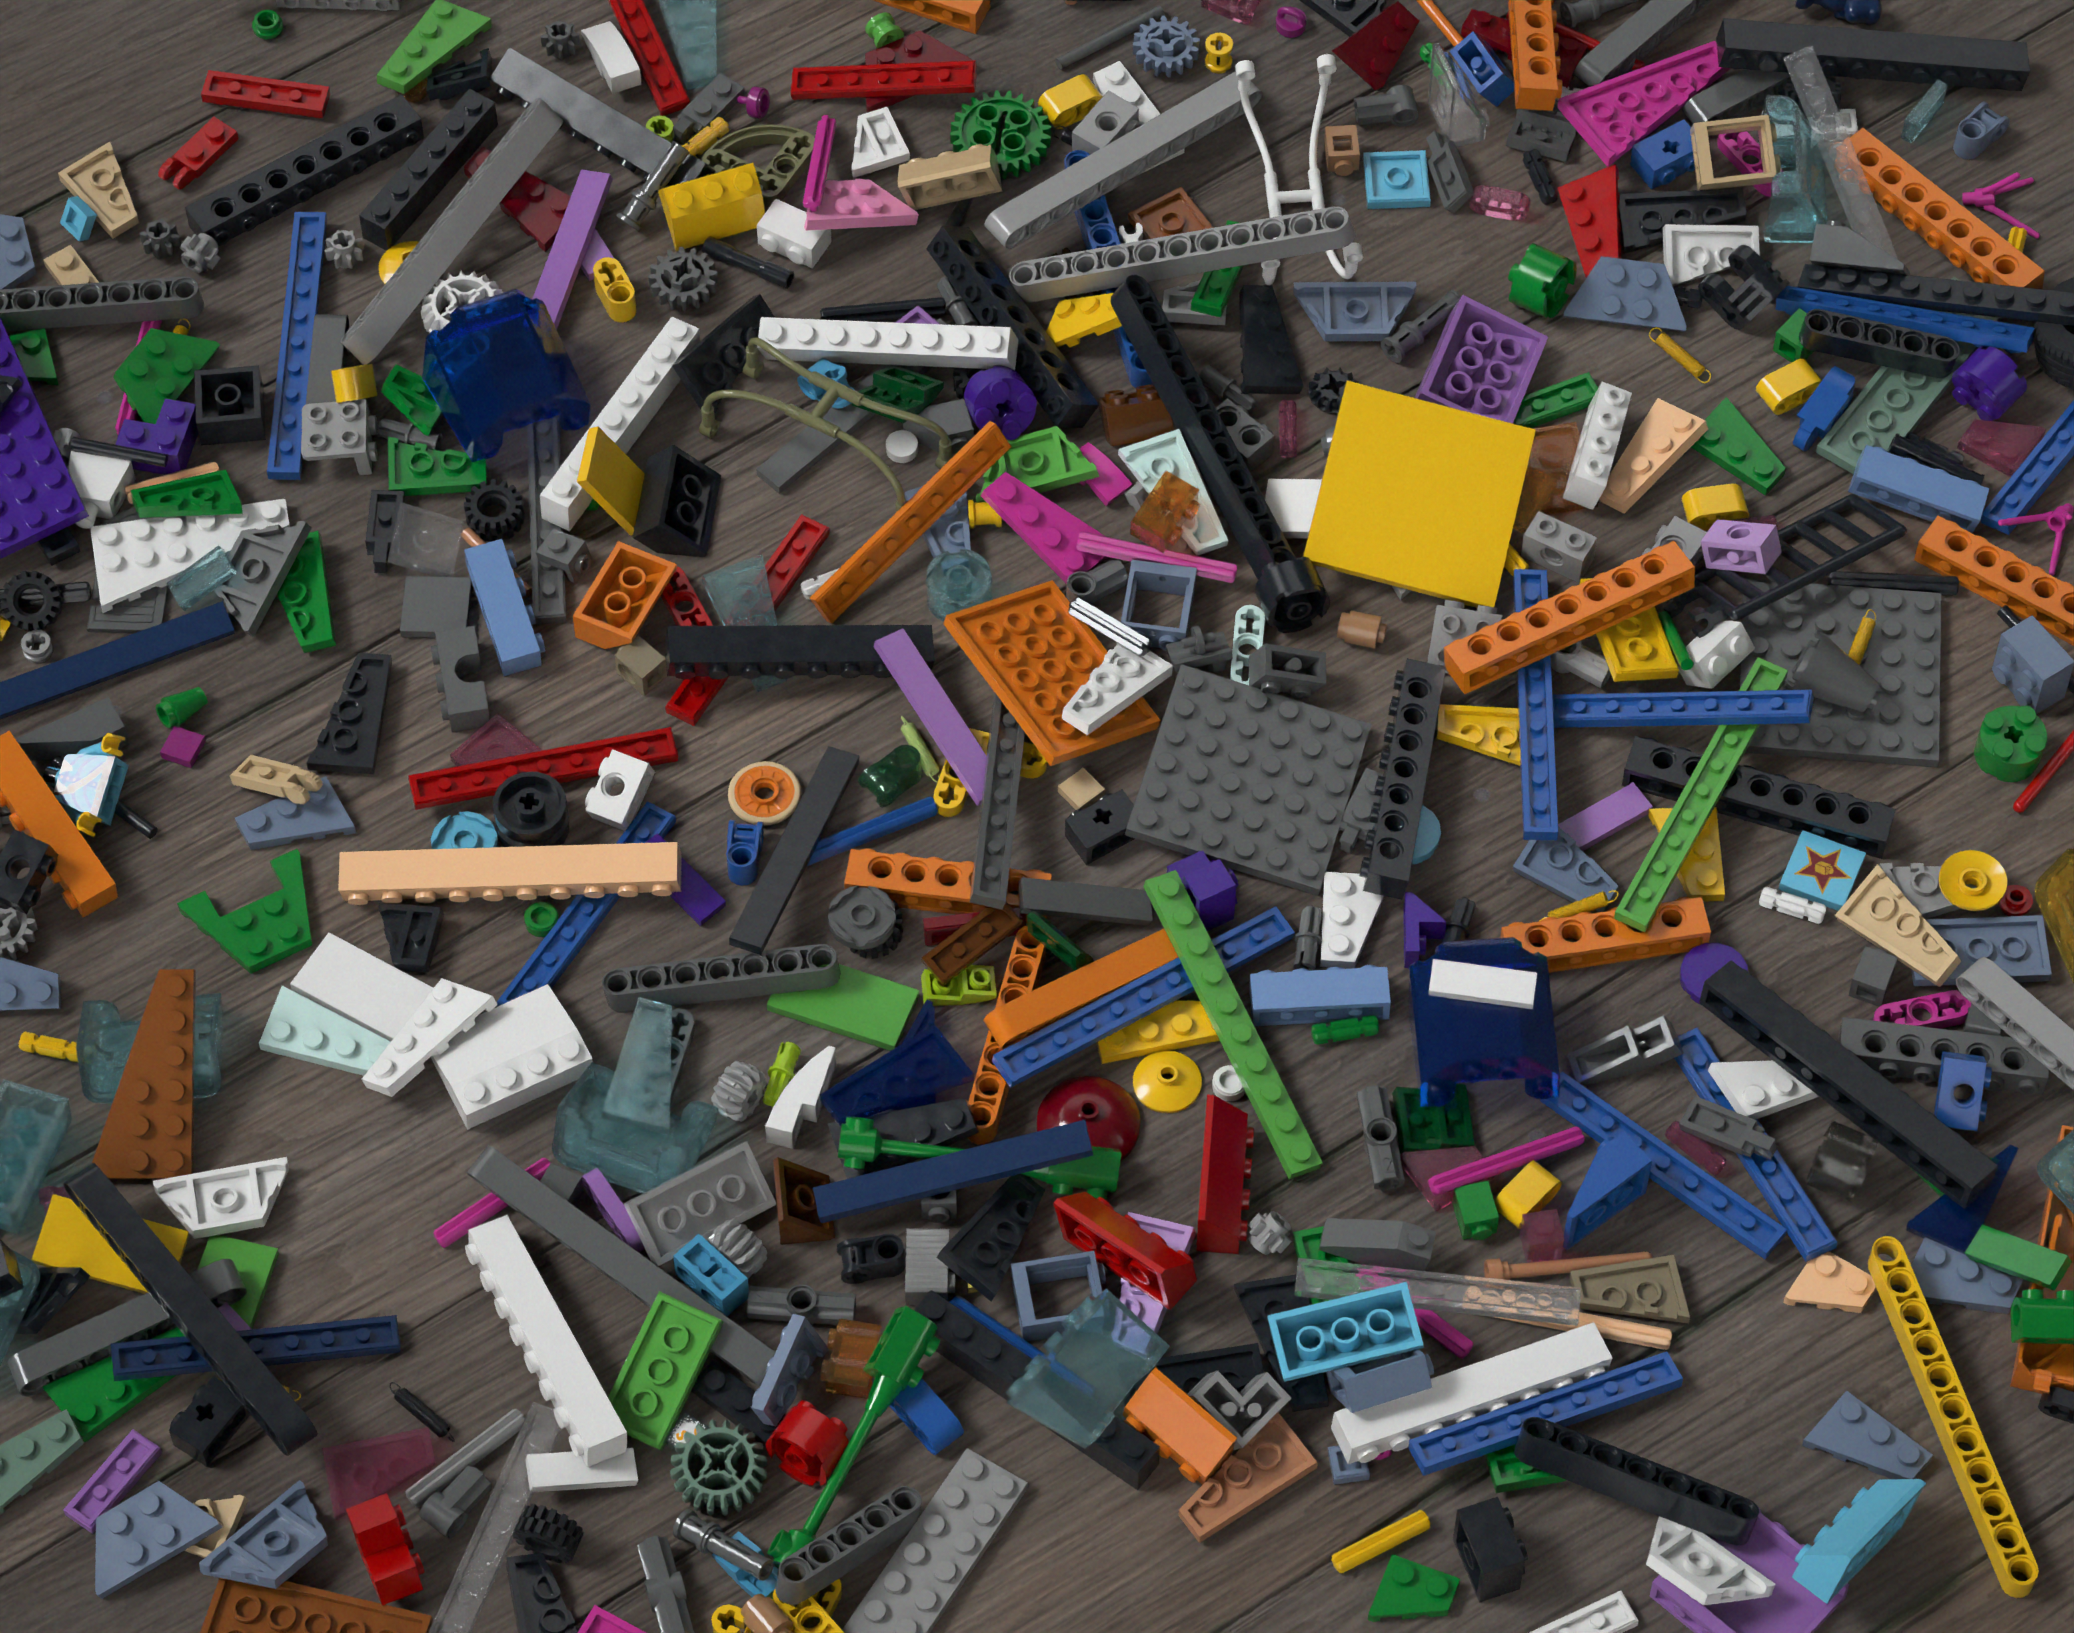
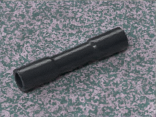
(765, 269)

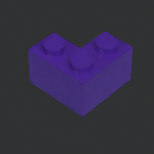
(171, 435)
(1209, 888)

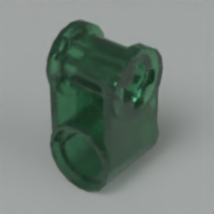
(889, 780)

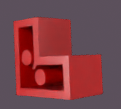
(386, 1548)

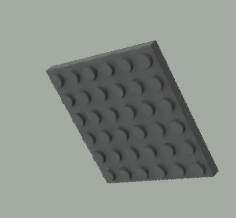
(1899, 656)
(1248, 779)

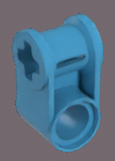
(829, 370)

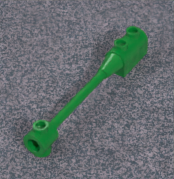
(1097, 1173)
(2043, 1319)
(894, 1367)

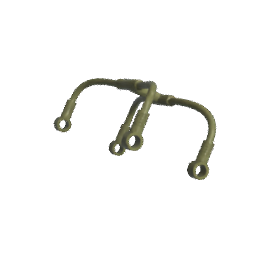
(753, 369)

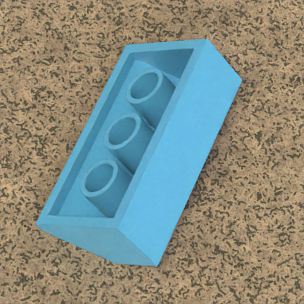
(1345, 1331)
(1855, 1536)

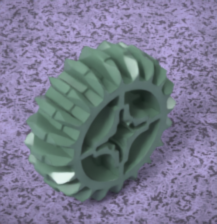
(736, 1446)

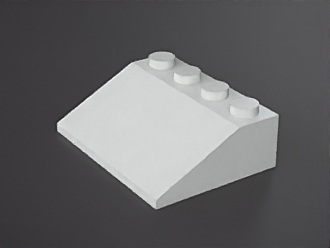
(512, 1057)

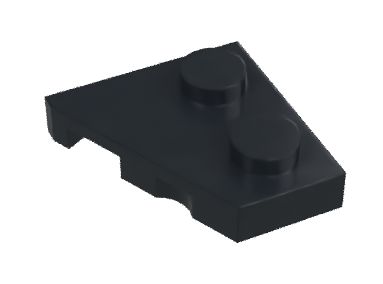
(53, 1291)

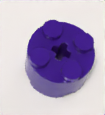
(1988, 383)
(1001, 398)

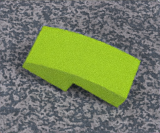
(969, 987)

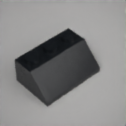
(677, 504)

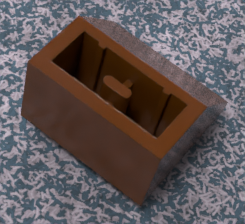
(1133, 415)

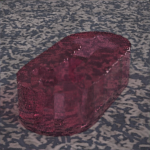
(1500, 203)

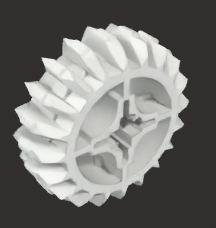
(454, 293)

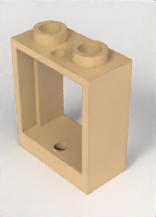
(1702, 157)

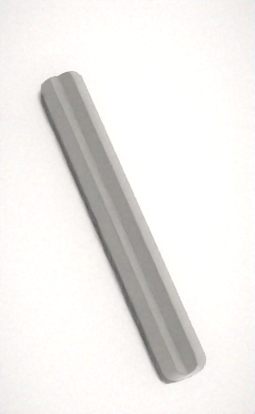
(467, 1455)

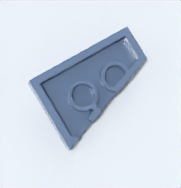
(284, 821)
(28, 987)

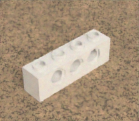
(1597, 445)

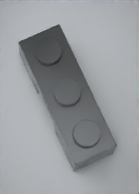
(458, 656)

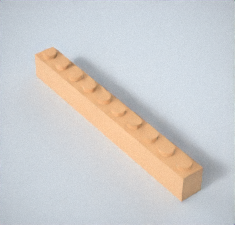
(510, 872)

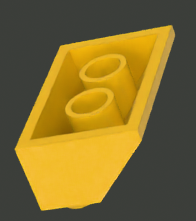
(713, 206)

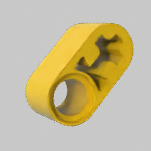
(1069, 101)
(610, 271)
(354, 383)
(1788, 386)
(1716, 502)
(1527, 1193)

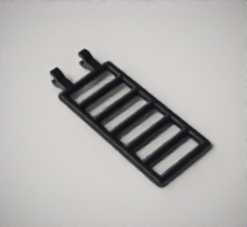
(1723, 609)

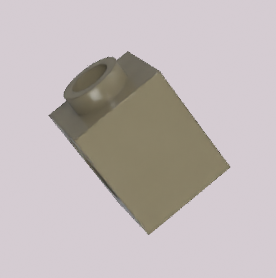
(640, 665)

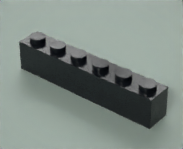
(428, 170)

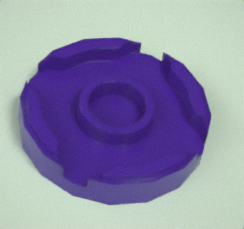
(1703, 962)

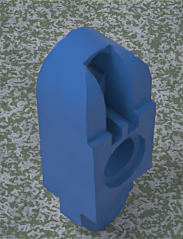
(1824, 407)

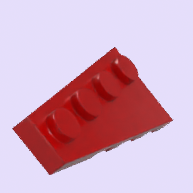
(1594, 215)

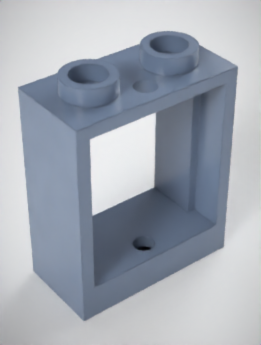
(1163, 579)
(1050, 1270)
(1381, 1380)

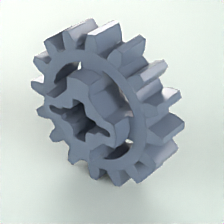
(1166, 46)

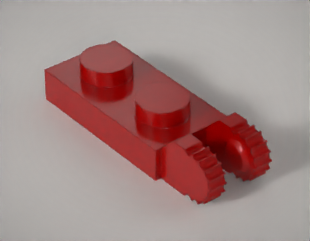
(199, 153)

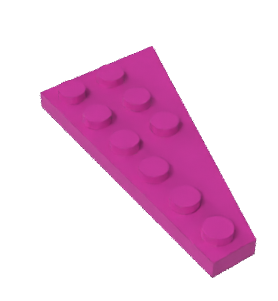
(1636, 103)

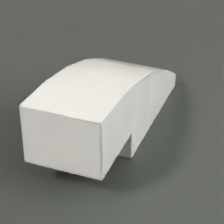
(612, 57)
(801, 1099)

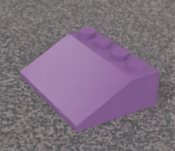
(1482, 362)

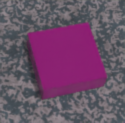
(182, 746)

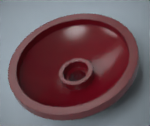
(1115, 1114)

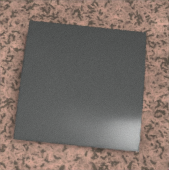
(1543, 131)

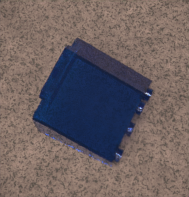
(501, 371)
(1477, 1039)

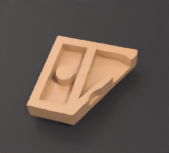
(1832, 1284)

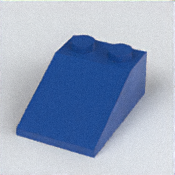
(1611, 1184)

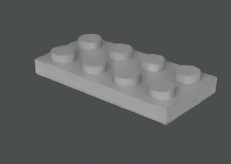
(699, 1202)

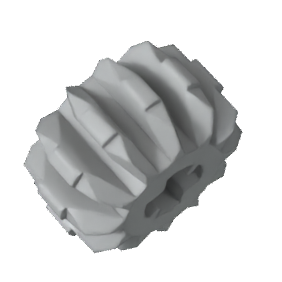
(738, 1091)
(739, 1246)

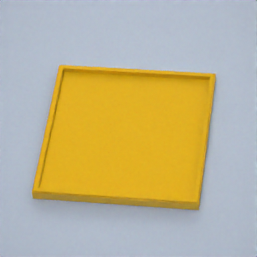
(1419, 495)

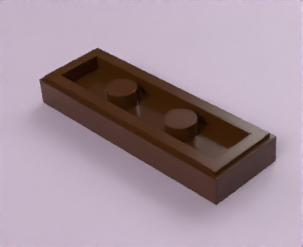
(971, 942)

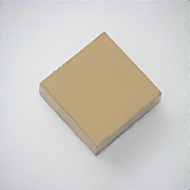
(1081, 790)

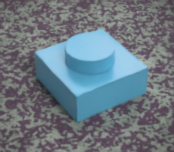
(78, 218)

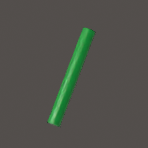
(1675, 641)

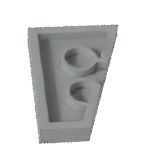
(1921, 887)

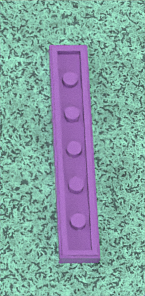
(572, 241)
(934, 710)

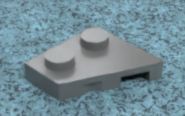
(1178, 306)

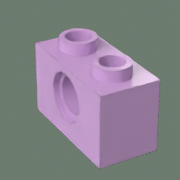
(1741, 546)

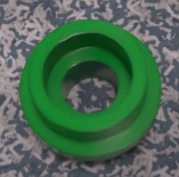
(267, 24)

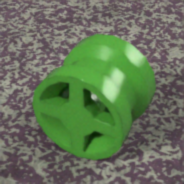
(883, 29)

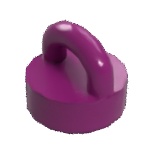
(1290, 21)
(756, 102)

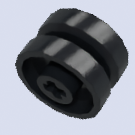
(531, 811)

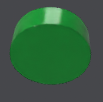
(540, 918)

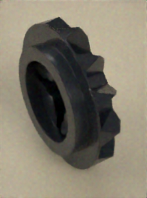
(1324, 397)

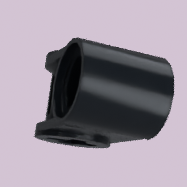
(869, 1258)

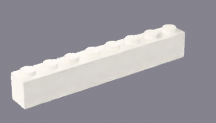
(890, 343)
(622, 418)
(547, 1341)
(1473, 1392)

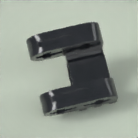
(1757, 291)

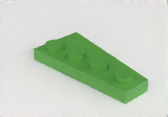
(431, 42)

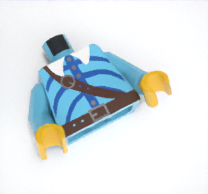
(90, 783)

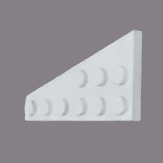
(157, 549)

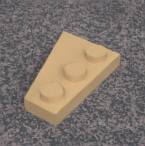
(102, 187)

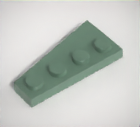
(35, 1453)

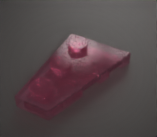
(375, 1466)

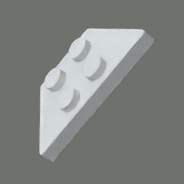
(224, 1197)
(1703, 1566)

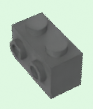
(1287, 670)

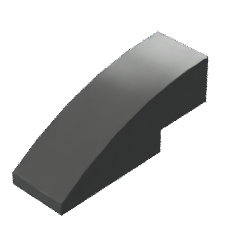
(1626, 1052)

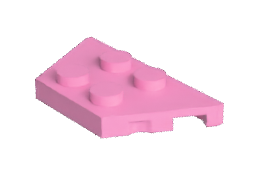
(858, 205)

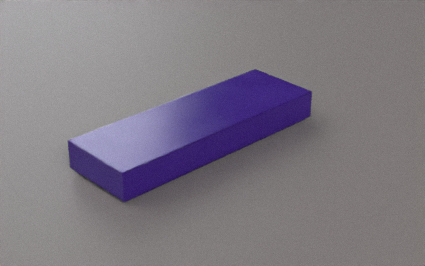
(696, 895)

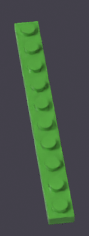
(1693, 808)
(1232, 1025)

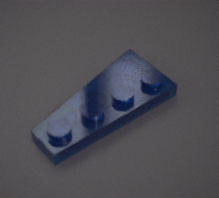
(901, 1076)

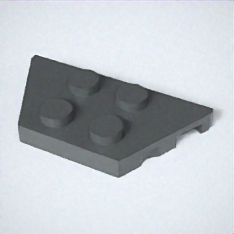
(261, 567)

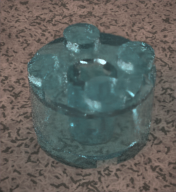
(957, 582)

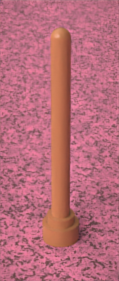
(1501, 1270)

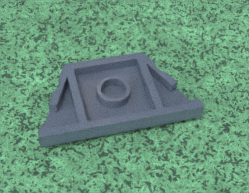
(15, 253)
(1628, 295)
(1354, 308)
(145, 1534)
(271, 1543)

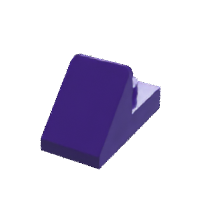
(1419, 924)

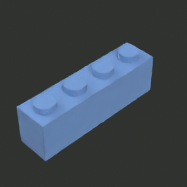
(1917, 488)
(503, 606)
(1319, 995)

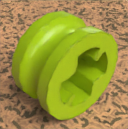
(662, 122)

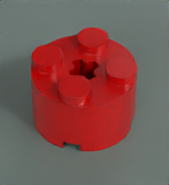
(808, 1444)

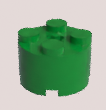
(1541, 281)
(2010, 743)

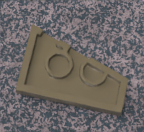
(1634, 1288)

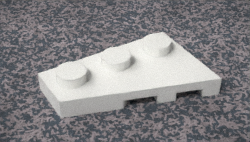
(1703, 249)
(1346, 918)
(1759, 1087)

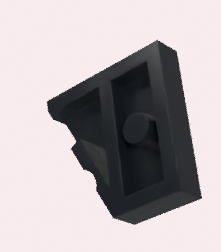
(460, 78)
(411, 934)

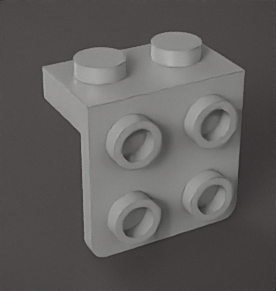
(340, 431)
(1455, 623)

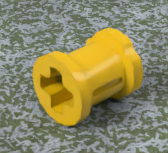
(1224, 53)
(982, 514)

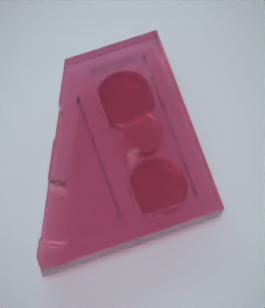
(2000, 443)

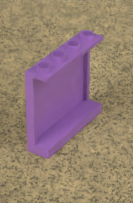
(1785, 1611)

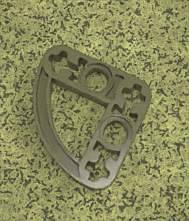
(765, 134)

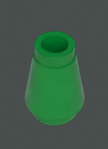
(181, 706)

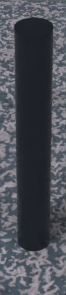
(118, 451)

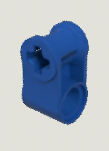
(744, 846)

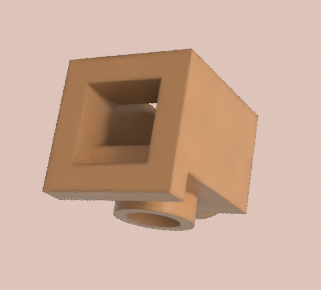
(1341, 155)

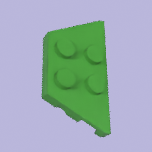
(1042, 462)

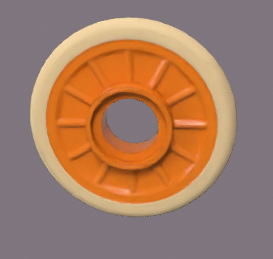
(761, 775)

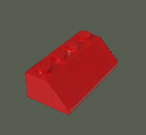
(1223, 1178)
(1125, 1247)

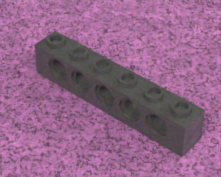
(1929, 1043)

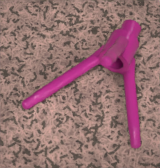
(1986, 198)
(2056, 520)

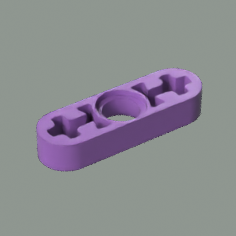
(611, 1208)

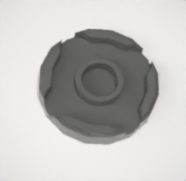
(861, 917)

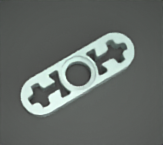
(1241, 637)

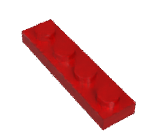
(265, 94)

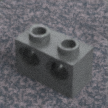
(1246, 431)

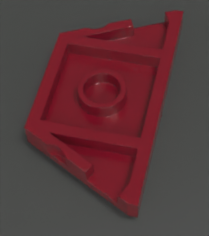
(910, 49)

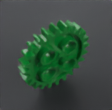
(1022, 140)

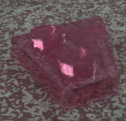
(1425, 1164)

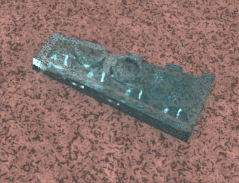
(694, 38)
(744, 599)
(642, 1076)

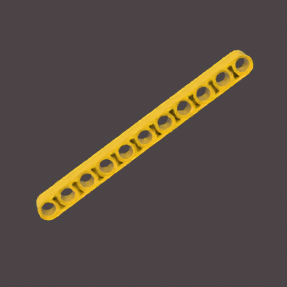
(1952, 1430)

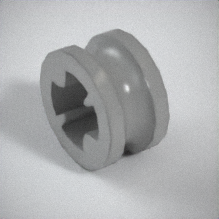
(28, 642)

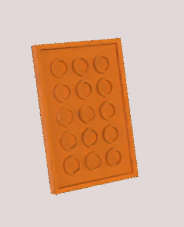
(1037, 662)

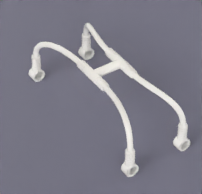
(1353, 252)

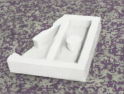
(877, 143)

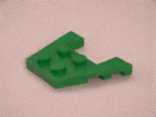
(263, 929)

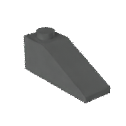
(1844, 248)
(74, 732)
(1379, 1242)

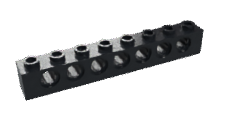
(306, 171)
(999, 305)
(1403, 779)
(1771, 808)

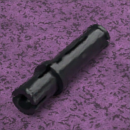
(1908, 449)

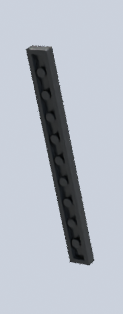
(1943, 294)

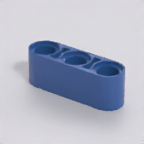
(927, 1417)

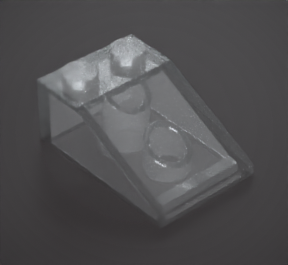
(1454, 101)

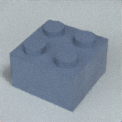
(2032, 665)

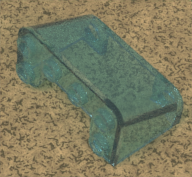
(1087, 1369)

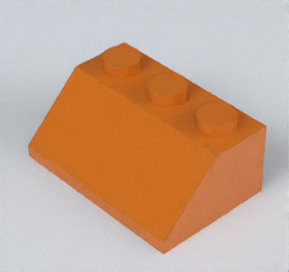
(621, 597)
(1179, 1427)

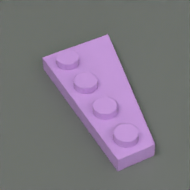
(1178, 1238)

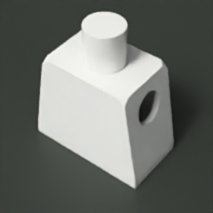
(100, 484)

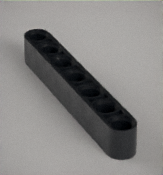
(1636, 1481)

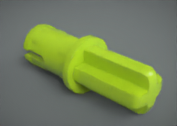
(781, 1072)

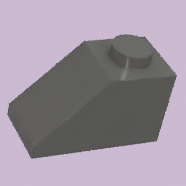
(951, 417)

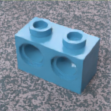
(711, 1275)

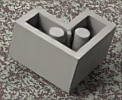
(1243, 1411)

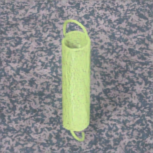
(914, 739)

